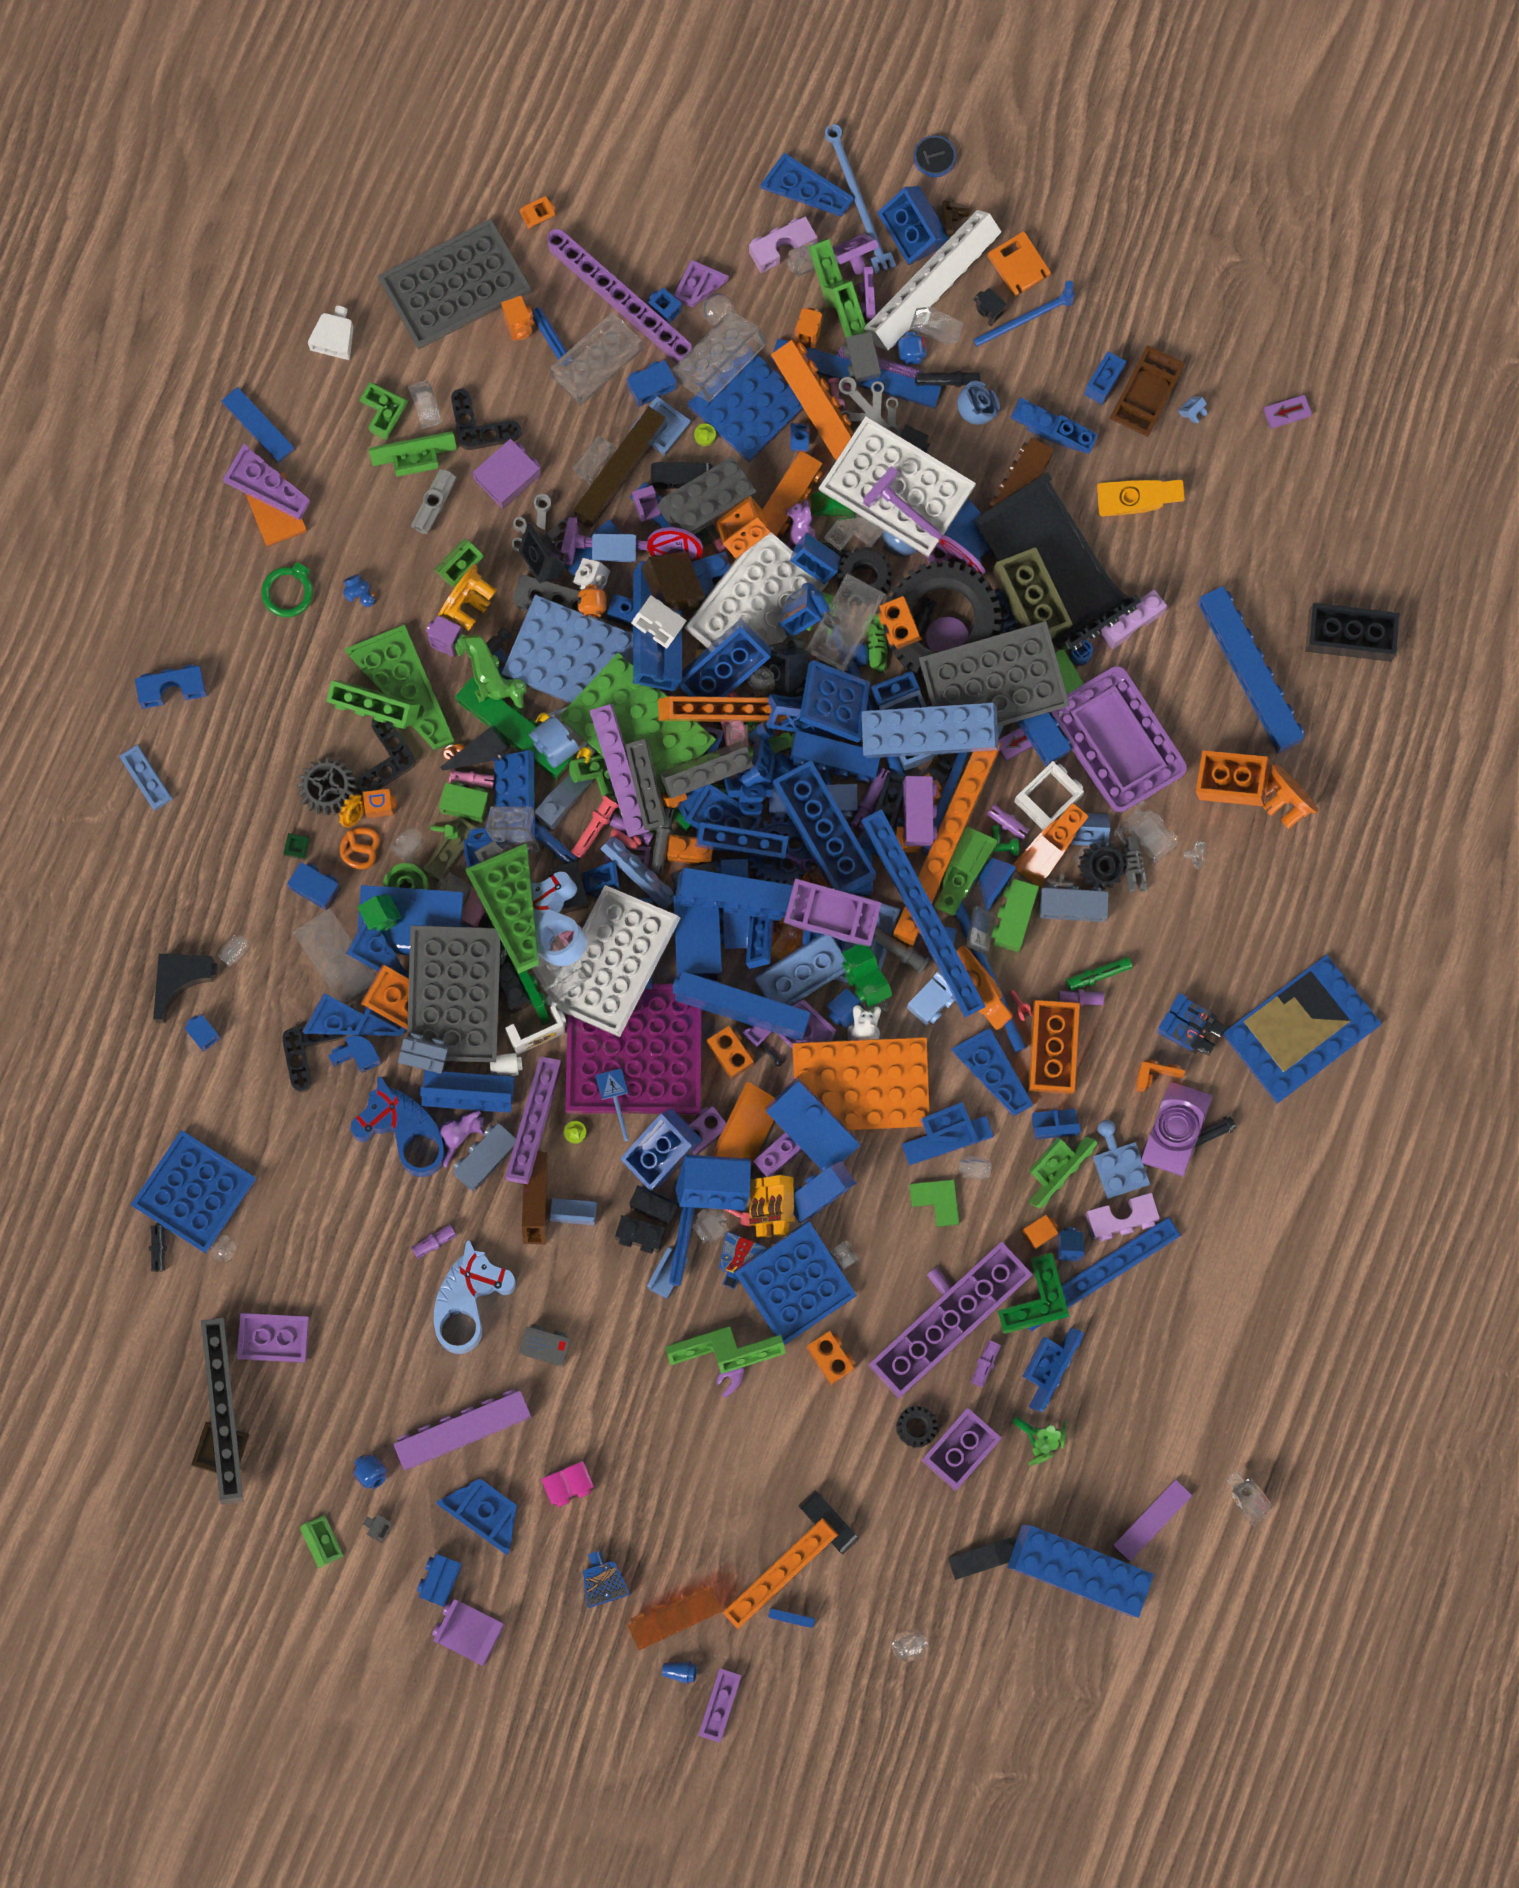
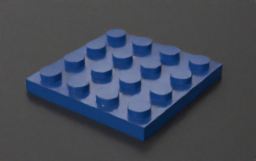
(750, 408)
(193, 1191)
(795, 1283)

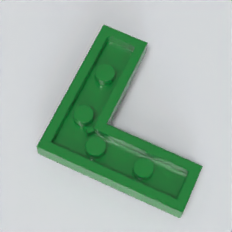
(1047, 1309)

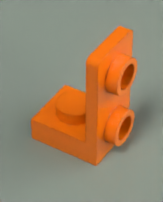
(1144, 1078)

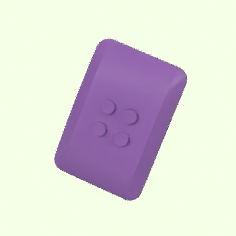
(1119, 740)

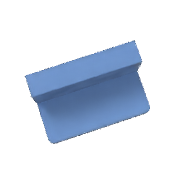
(614, 548)
(1093, 830)
(573, 1211)
(660, 1279)

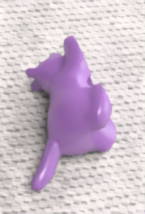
(801, 523)
(454, 1132)

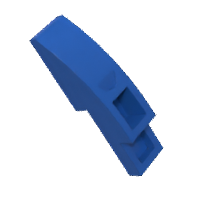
(1053, 428)

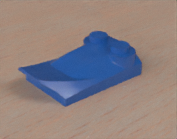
(715, 807)

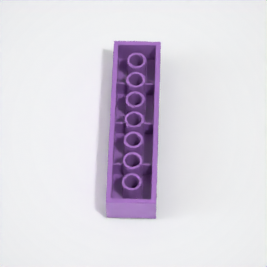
(950, 1320)

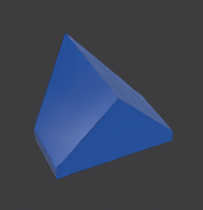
(597, 878)

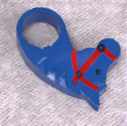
(398, 1113)

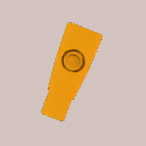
(1137, 496)

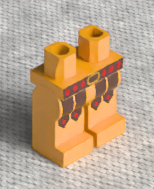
(772, 1205)

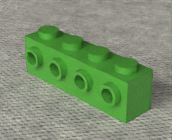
(372, 703)

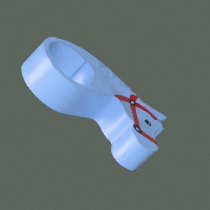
(547, 903)
(466, 1280)

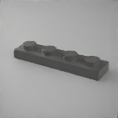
(646, 784)

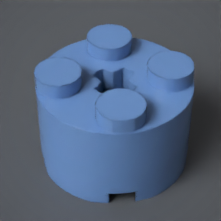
(553, 741)

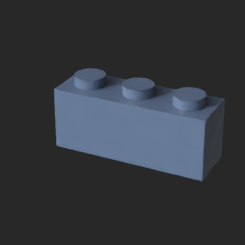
(1073, 904)
(484, 1157)

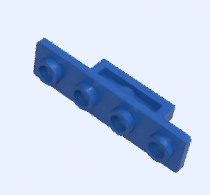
(1049, 1365)

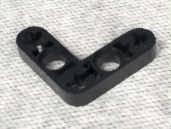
(471, 429)
(392, 762)
(303, 1041)

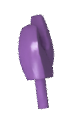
(736, 1377)

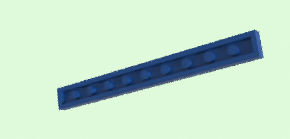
(923, 913)

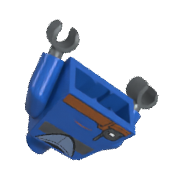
(802, 611)

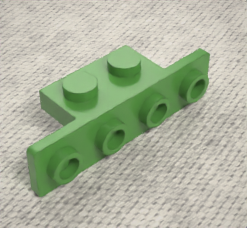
(413, 454)
(1056, 1166)

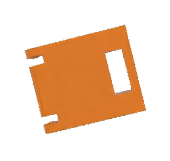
(1021, 266)

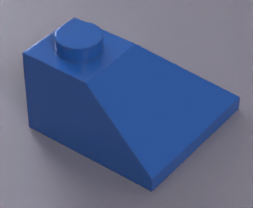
(994, 880)

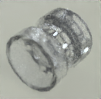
(845, 1257)

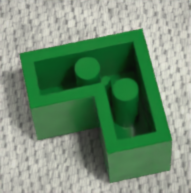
(865, 975)

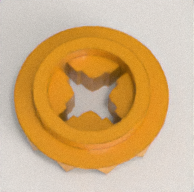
(352, 810)

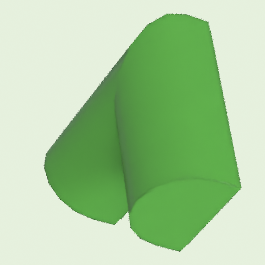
(388, 407)
(594, 769)

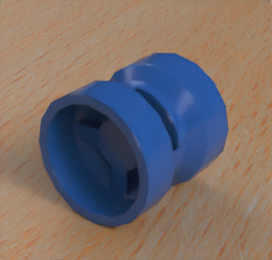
(1081, 657)

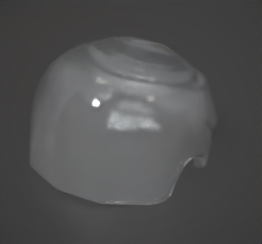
(716, 307)

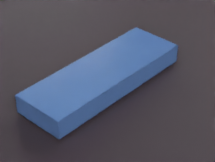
(145, 777)

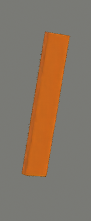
(780, 1573)

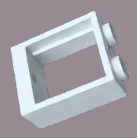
(1033, 810)

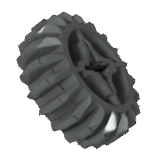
(332, 769)

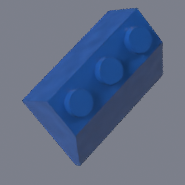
(913, 224)
(714, 1182)

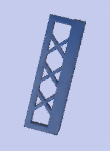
(791, 708)

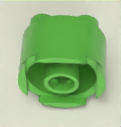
(406, 874)

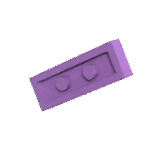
(719, 1705)

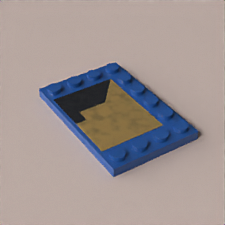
(1301, 1029)

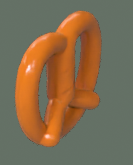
(357, 847)

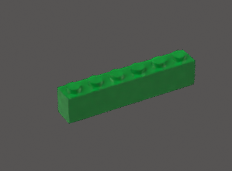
(509, 723)

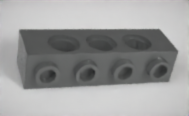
(529, 586)

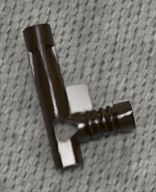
(952, 214)

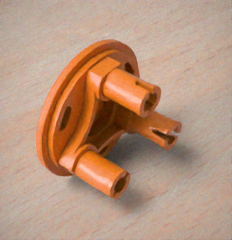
(1288, 792)

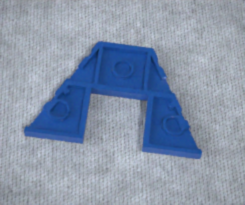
(337, 1018)

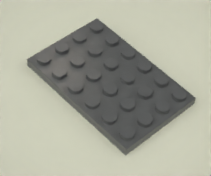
(454, 283)
(1007, 669)
(455, 989)

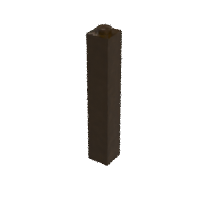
(620, 467)

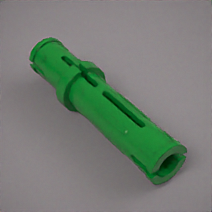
(1075, 982)

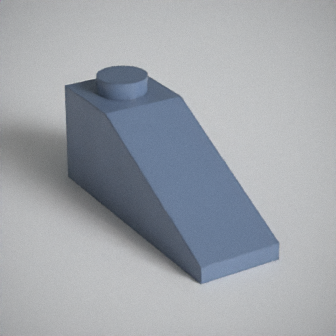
(560, 802)

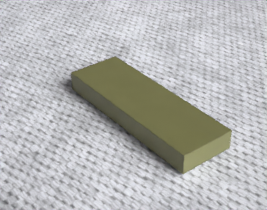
(448, 851)

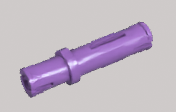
(867, 806)

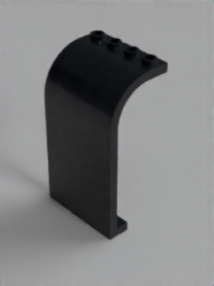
(1040, 520)

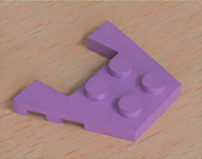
(817, 1029)

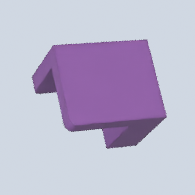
(646, 503)

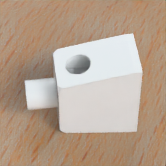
(333, 334)

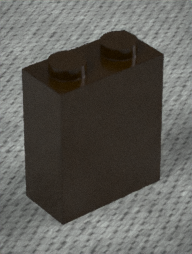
(673, 581)

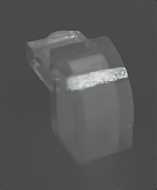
(425, 404)

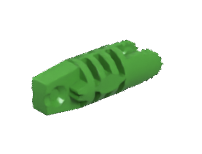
(877, 646)

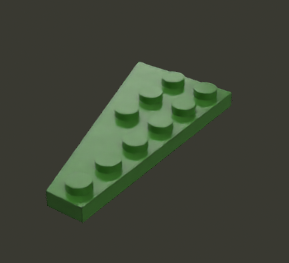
(506, 894)

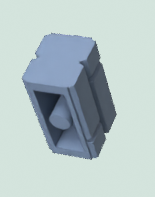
(423, 1053)

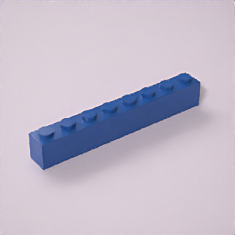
(1250, 669)

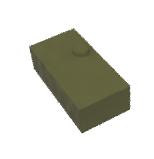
(1031, 592)

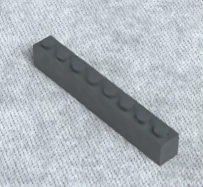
(222, 1411)

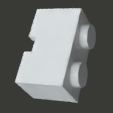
(659, 621)

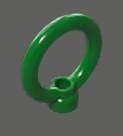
(300, 573)

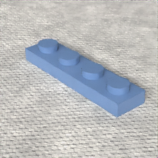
(638, 872)

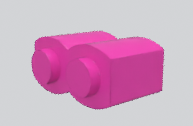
(567, 1484)

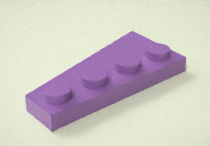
(260, 481)

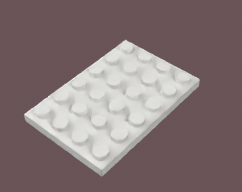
(921, 482)
(754, 591)
(620, 954)

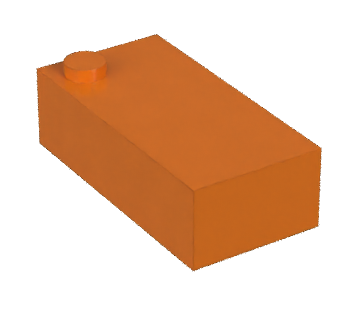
(1053, 1047)

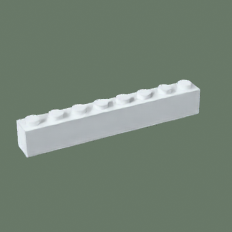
(933, 279)

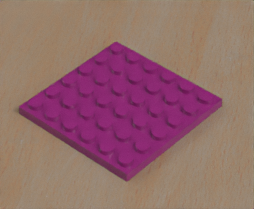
(656, 1054)

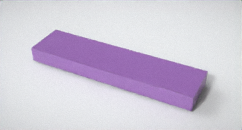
(1152, 1520)

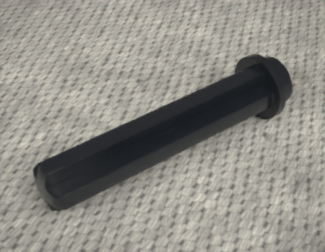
(1216, 1130)

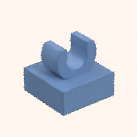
(1192, 407)

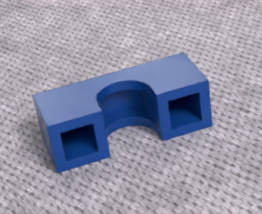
(151, 687)

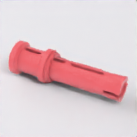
(600, 817)

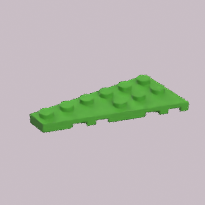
(397, 671)

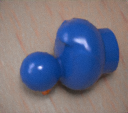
(358, 587)

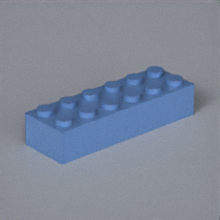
(930, 730)

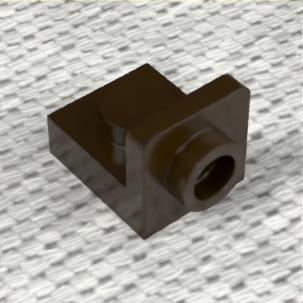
(939, 769)

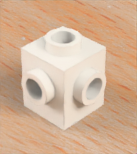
(591, 573)

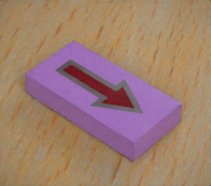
(1287, 411)
(1014, 744)

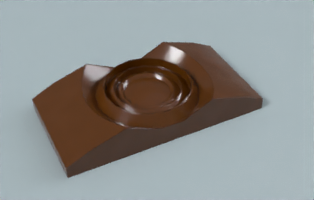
(1147, 391)

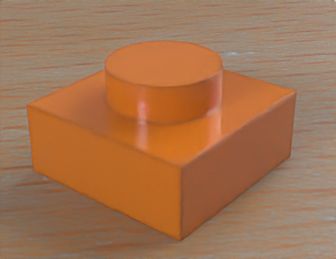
(672, 802)

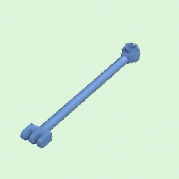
(880, 258)

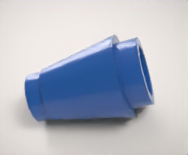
(680, 1671)

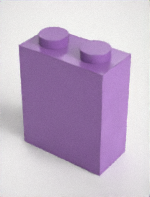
(507, 473)

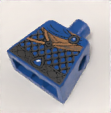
(603, 1581)

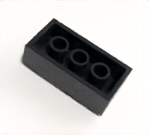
(1352, 632)

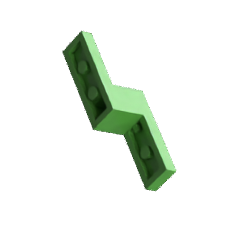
(836, 291)
(725, 1349)

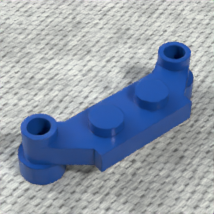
(762, 758)

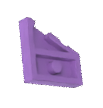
(698, 283)

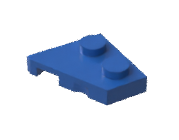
(950, 1126)

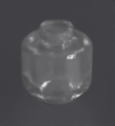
(909, 1645)

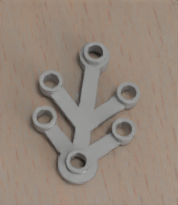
(874, 412)
(541, 522)

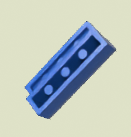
(468, 1091)

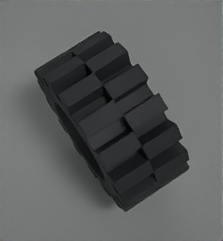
(904, 1433)

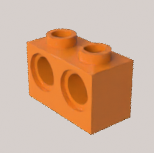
(903, 621)
(725, 1055)
(825, 1360)

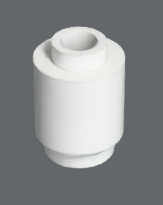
(506, 1065)

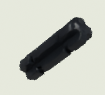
(495, 642)

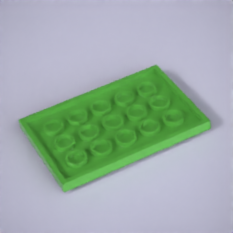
(637, 717)

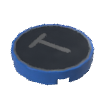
(934, 156)

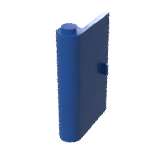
(416, 908)

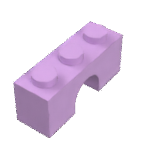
(794, 234)
(1147, 611)
(1104, 1224)

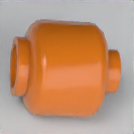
(592, 601)

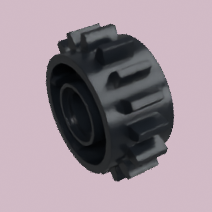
(1112, 865)

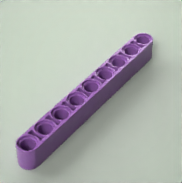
(616, 287)

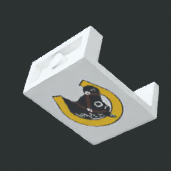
(540, 1037)

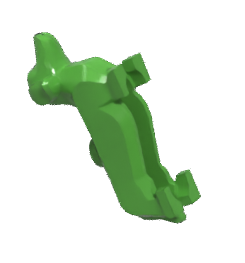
(486, 672)

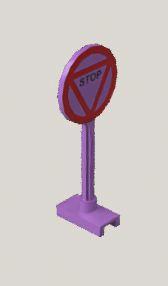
(883, 490)
(660, 542)

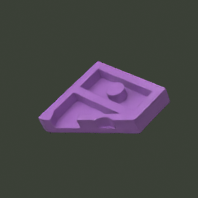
(866, 288)

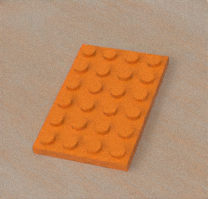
(867, 1080)

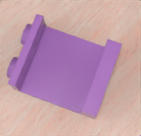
(467, 1631)

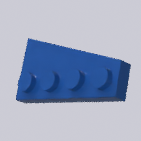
(805, 186)
(991, 1067)

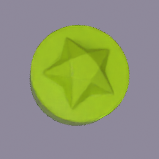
(705, 434)
(575, 1132)

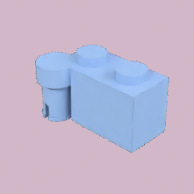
(931, 1000)

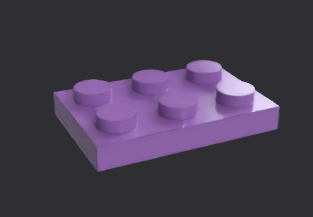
(273, 1338)

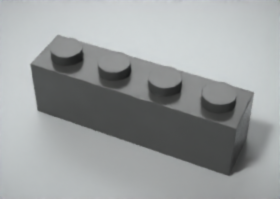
(706, 769)

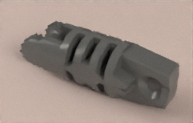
(1134, 865)

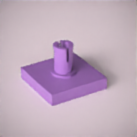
(853, 251)

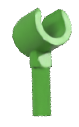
(450, 832)

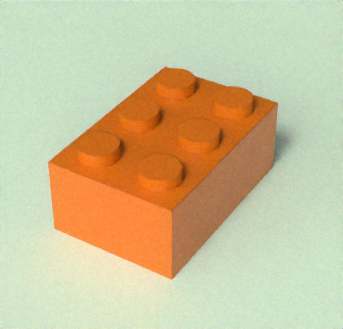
(1233, 778)

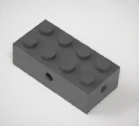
(706, 497)

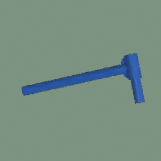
(1066, 299)

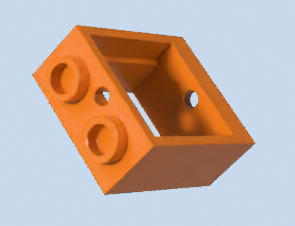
(750, 521)

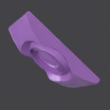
(832, 913)
(1176, 1128)

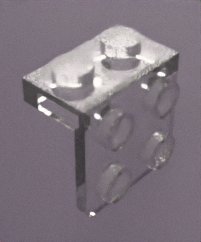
(512, 827)

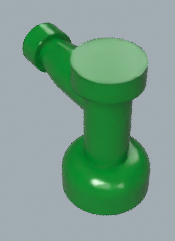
(1013, 846)

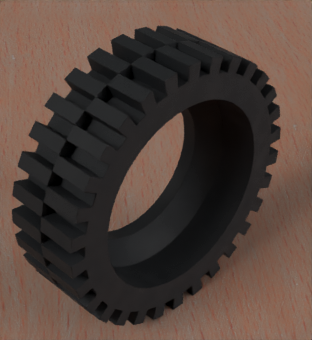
(956, 577)

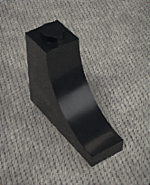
(176, 975)

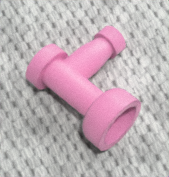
(833, 383)

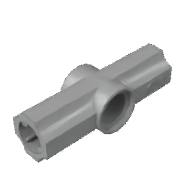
(439, 490)

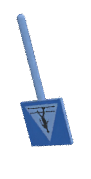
(612, 1085)

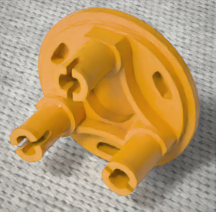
(464, 593)

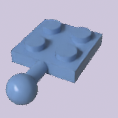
(1121, 1167)

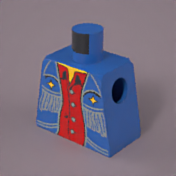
(734, 1254)

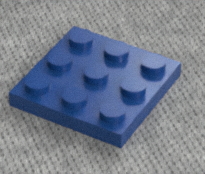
(834, 701)

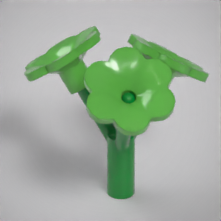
(1046, 1439)

